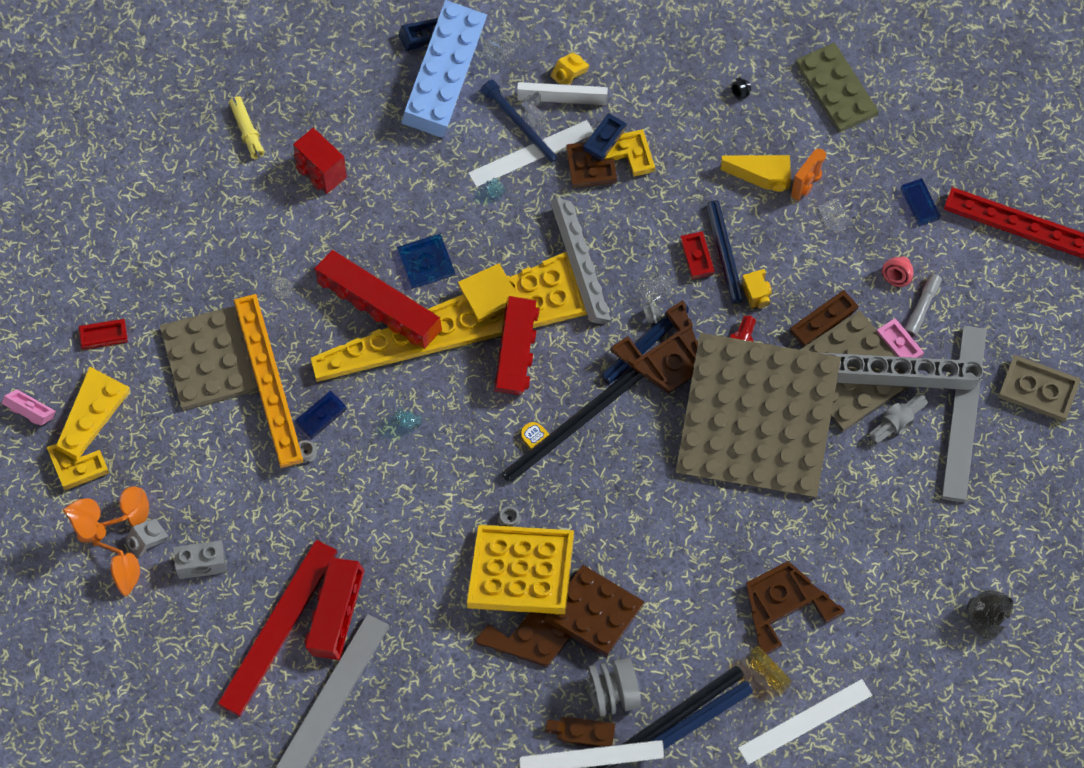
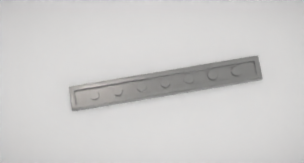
(963, 421)
(334, 694)

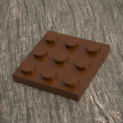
(596, 611)

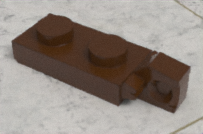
(582, 731)

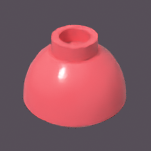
(898, 271)

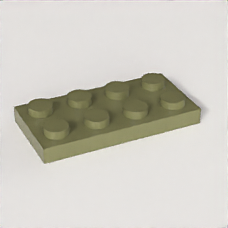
(837, 87)

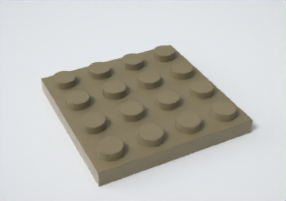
(208, 358)
(851, 400)

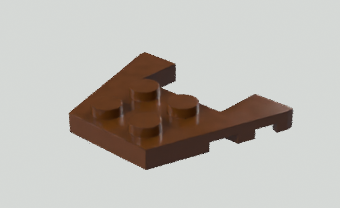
(671, 361)
(781, 594)
(531, 641)

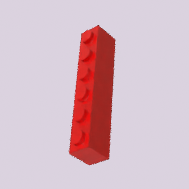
(378, 299)

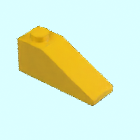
(765, 171)

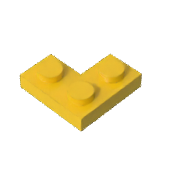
(636, 149)
(73, 472)

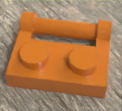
(808, 173)

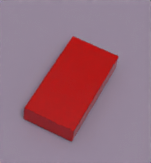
(103, 334)

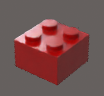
(319, 161)

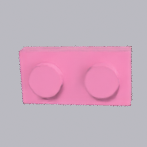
(899, 340)
(28, 407)

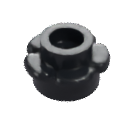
(741, 88)

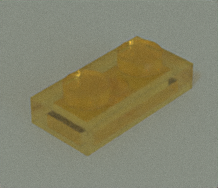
(775, 676)

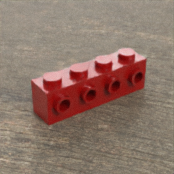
(515, 346)
(334, 608)

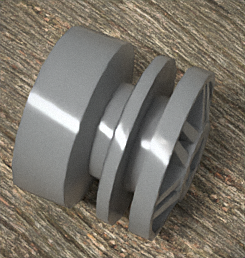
(614, 687)

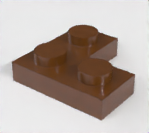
(588, 173)

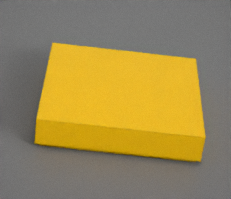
(487, 292)

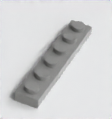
(580, 261)

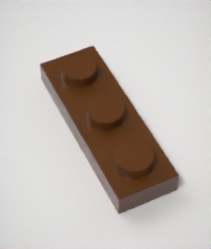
(824, 318)

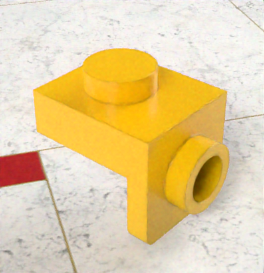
(569, 68)

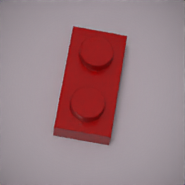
(697, 255)

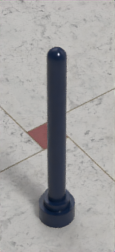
(492, 91)

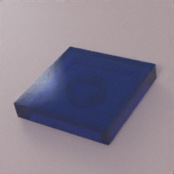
(426, 261)

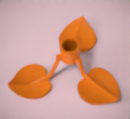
(84, 520)

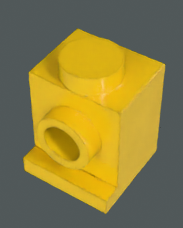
(756, 289)

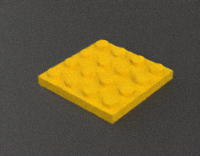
(521, 569)

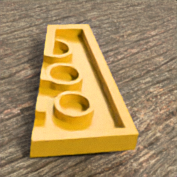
(91, 410)

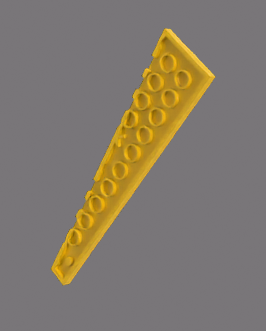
(548, 283)

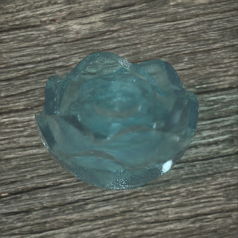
(407, 419)

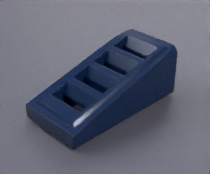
(410, 38)

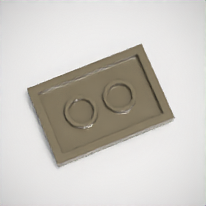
(1039, 388)

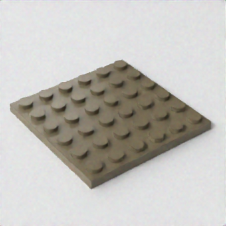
(758, 415)

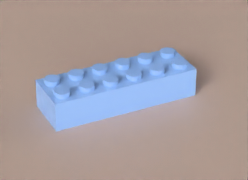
(444, 69)

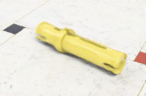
(249, 134)

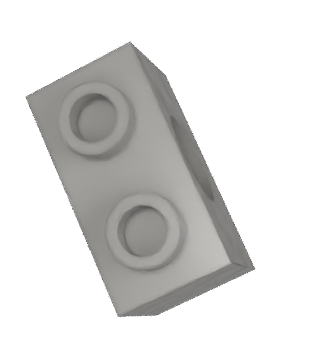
(200, 559)

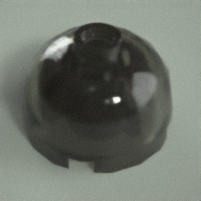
(988, 612)

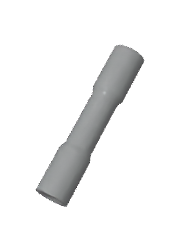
(928, 293)

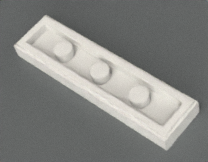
(564, 93)

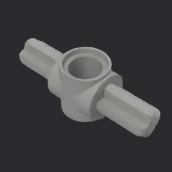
(898, 418)

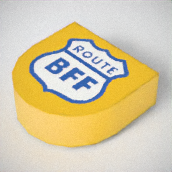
(532, 434)

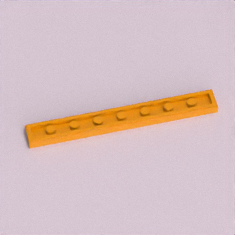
(268, 381)

